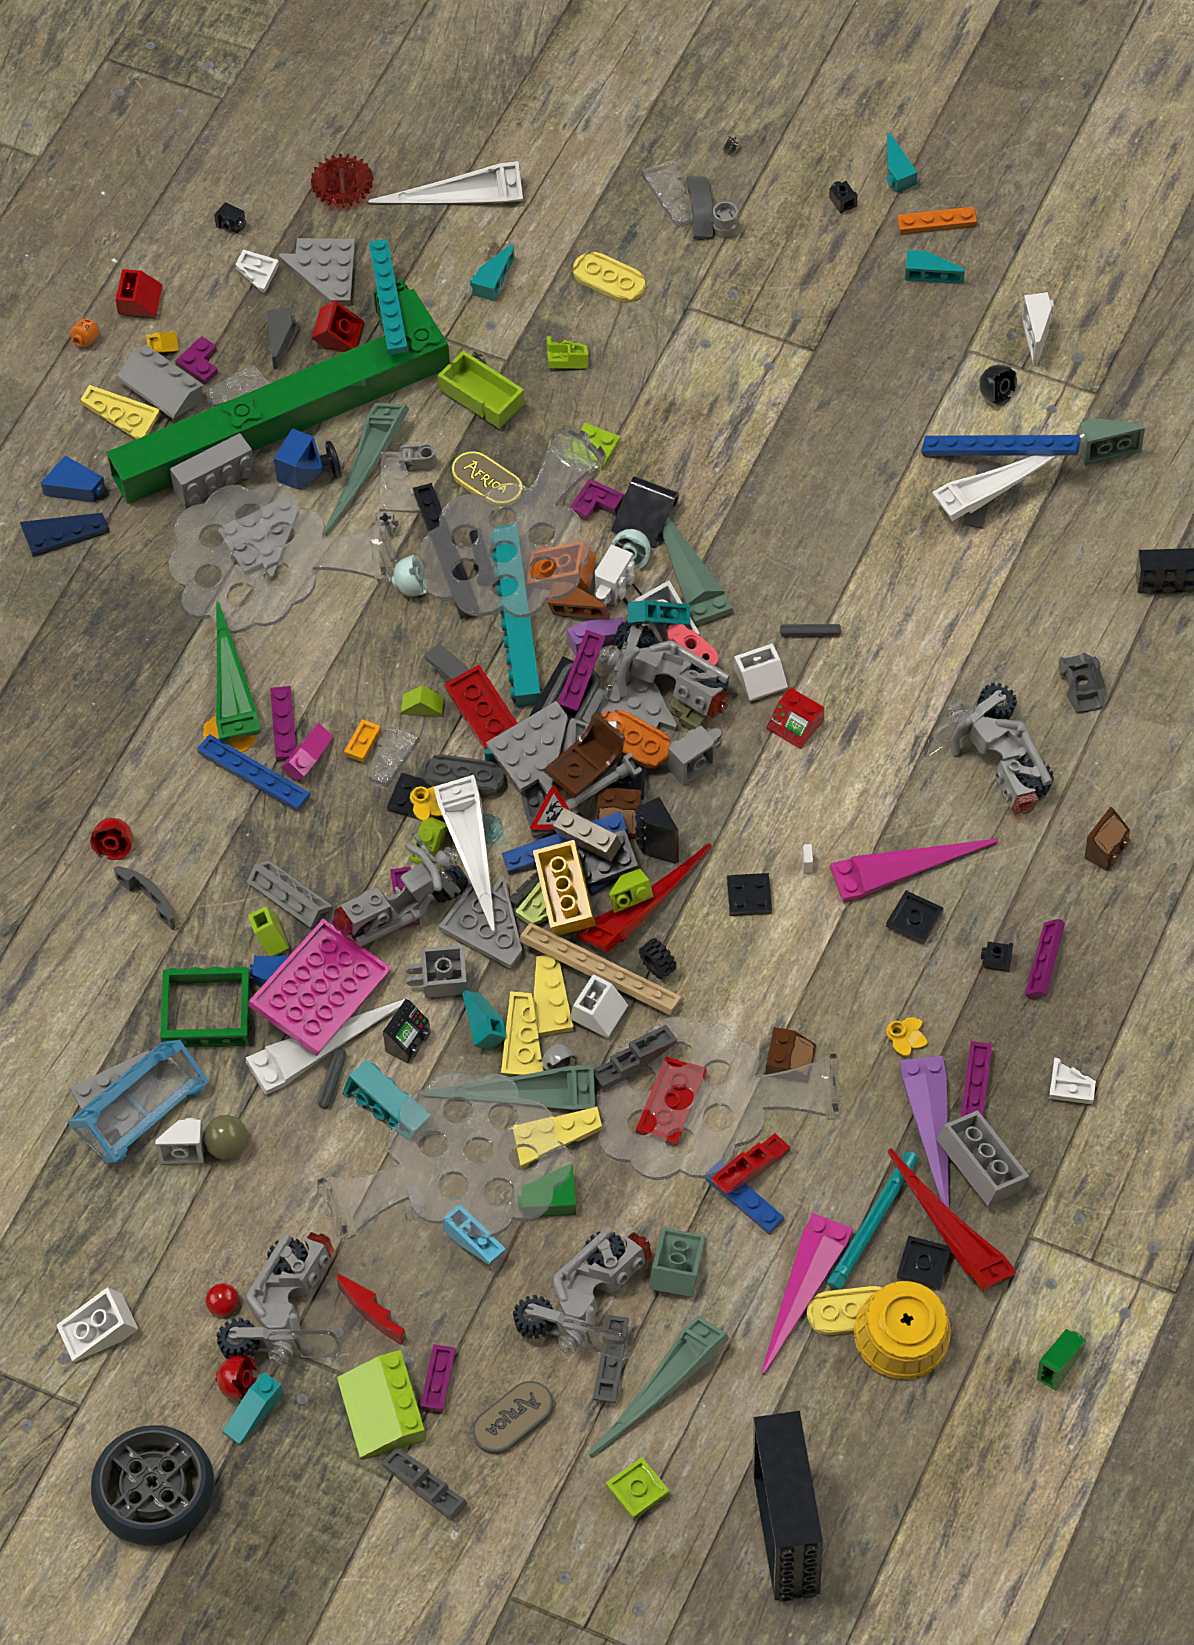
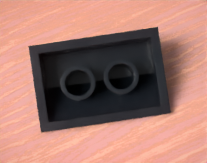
(657, 831)

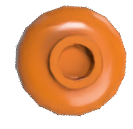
(84, 333)

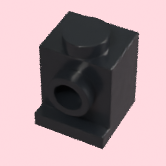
(840, 193)
(230, 218)
(997, 956)

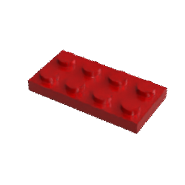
(480, 704)
(676, 1099)

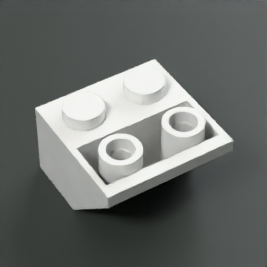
(760, 672)
(599, 1007)

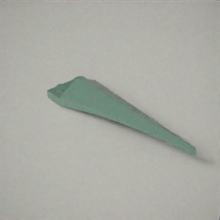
(378, 433)
(694, 579)
(560, 1087)
(687, 1355)

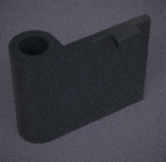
(645, 509)

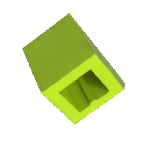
(433, 833)
(630, 890)
(269, 931)

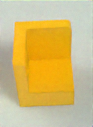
(163, 341)

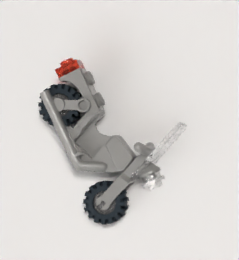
(699, 688)
(1020, 778)
(366, 915)
(605, 1270)
(293, 1276)

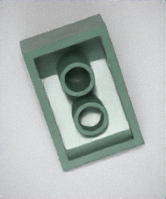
(1109, 439)
(677, 1262)

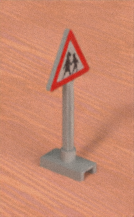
(554, 803)

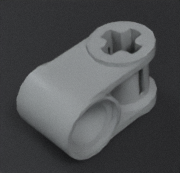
(419, 456)

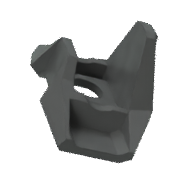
(1086, 696)

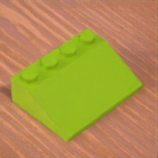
(381, 1405)

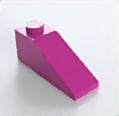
(307, 752)

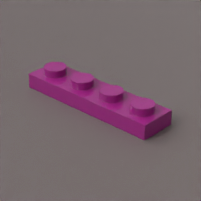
(581, 671)
(283, 722)
(1045, 958)
(976, 1078)

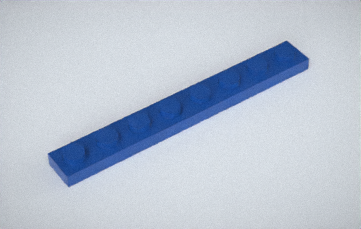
(1001, 445)

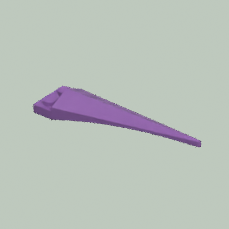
(927, 1095)

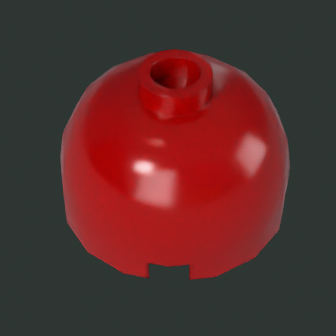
(112, 838)
(236, 1377)

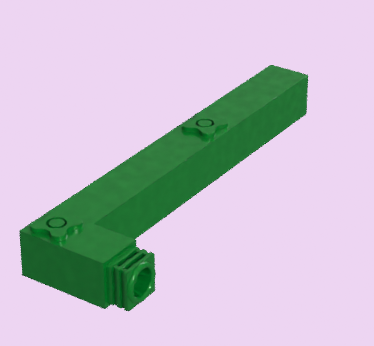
(289, 402)

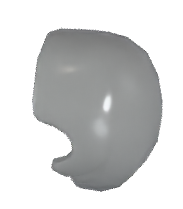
(557, 1056)

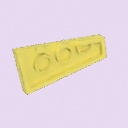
(126, 414)
(568, 1129)

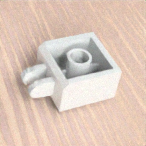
(614, 575)

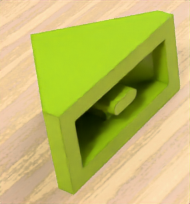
(422, 702)

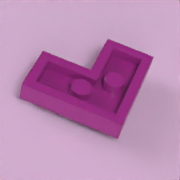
(195, 360)
(594, 495)

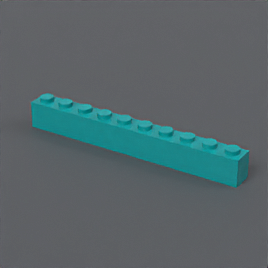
(518, 639)

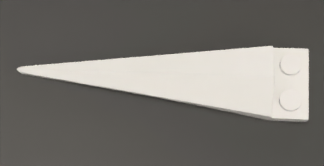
(484, 186)
(975, 491)
(463, 814)
(288, 1059)

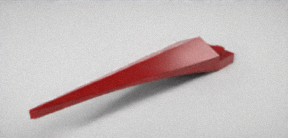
(617, 926)
(972, 1251)

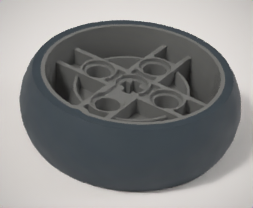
(123, 1456)

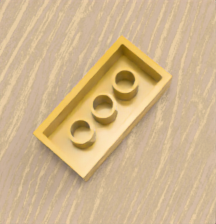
(564, 888)

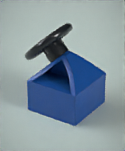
(300, 462)

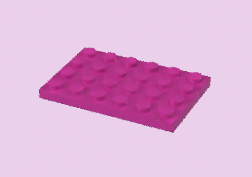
(319, 987)

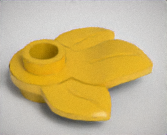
(427, 806)
(908, 1037)

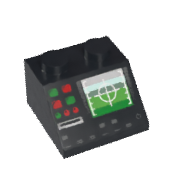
(406, 1032)

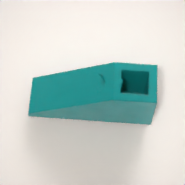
(484, 1021)

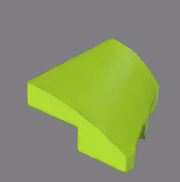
(566, 354)

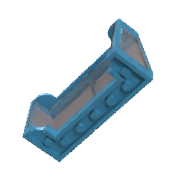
(138, 1100)

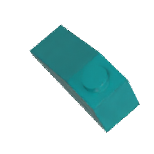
(900, 170)
(931, 268)
(492, 274)
(658, 613)
(253, 1408)

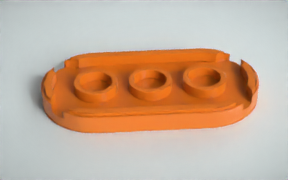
(641, 739)

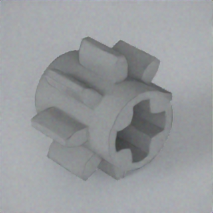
(386, 516)

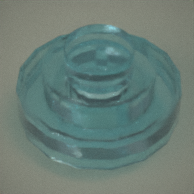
(493, 828)

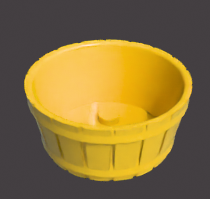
(893, 1346)

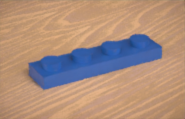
(753, 1206)

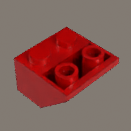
(138, 294)

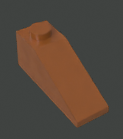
(579, 605)

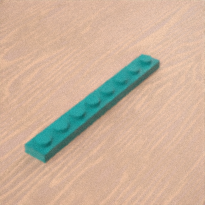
(388, 297)

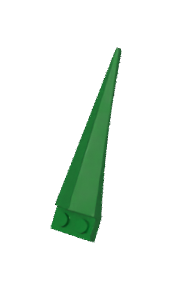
(234, 705)

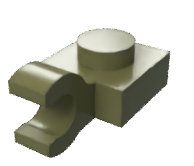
(688, 716)

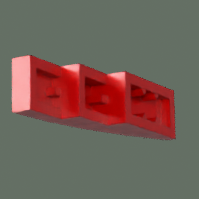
(750, 1164)
(366, 1304)

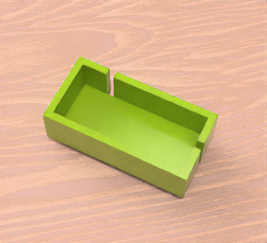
(481, 389)

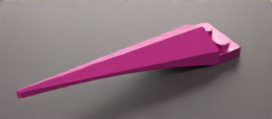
(872, 872)
(816, 1256)

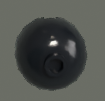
(998, 383)

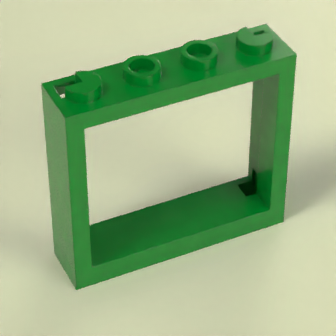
(207, 1037)

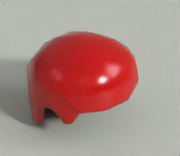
(222, 1300)

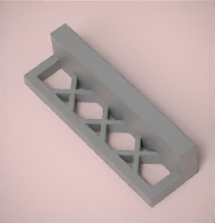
(288, 892)

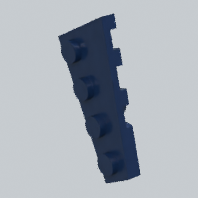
(56, 533)

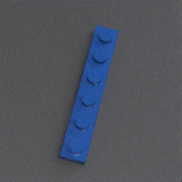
(253, 772)
(523, 856)

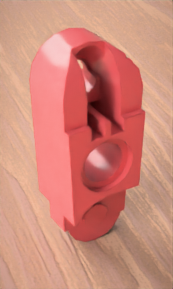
(684, 637)

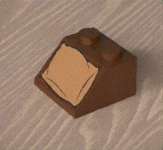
(620, 800)
(1107, 840)
(788, 1051)

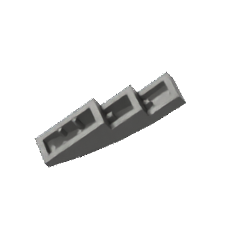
(445, 662)
(638, 1055)
(424, 1484)

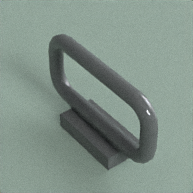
(591, 701)

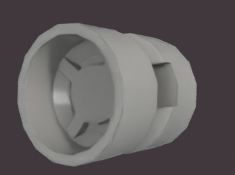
(725, 219)

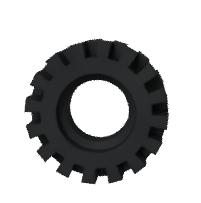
(657, 958)

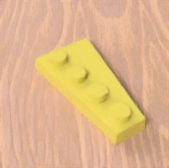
(550, 998)
(521, 1045)

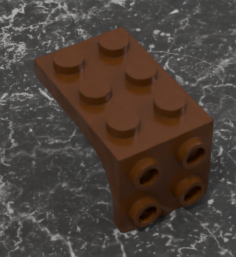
(588, 757)

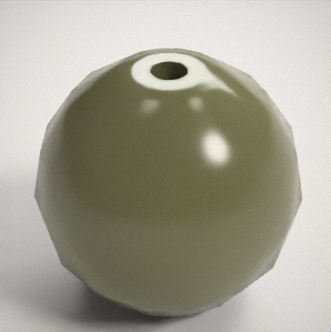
(225, 1137)

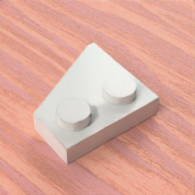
(257, 269)
(1070, 1084)

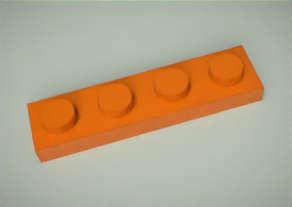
(936, 220)

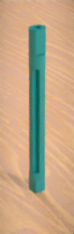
(870, 1224)

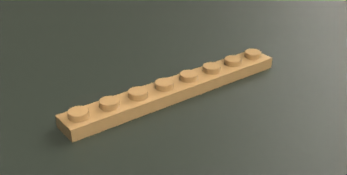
(593, 964)

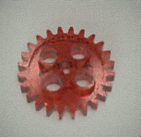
(327, 182)

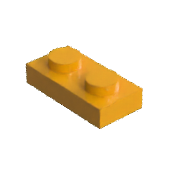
(362, 740)

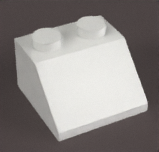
(181, 1143)

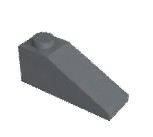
(280, 331)

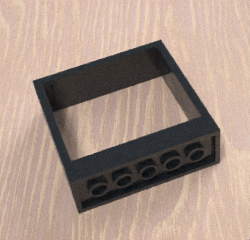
(787, 1506)

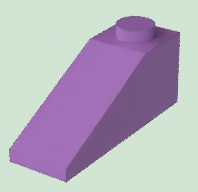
(604, 627)

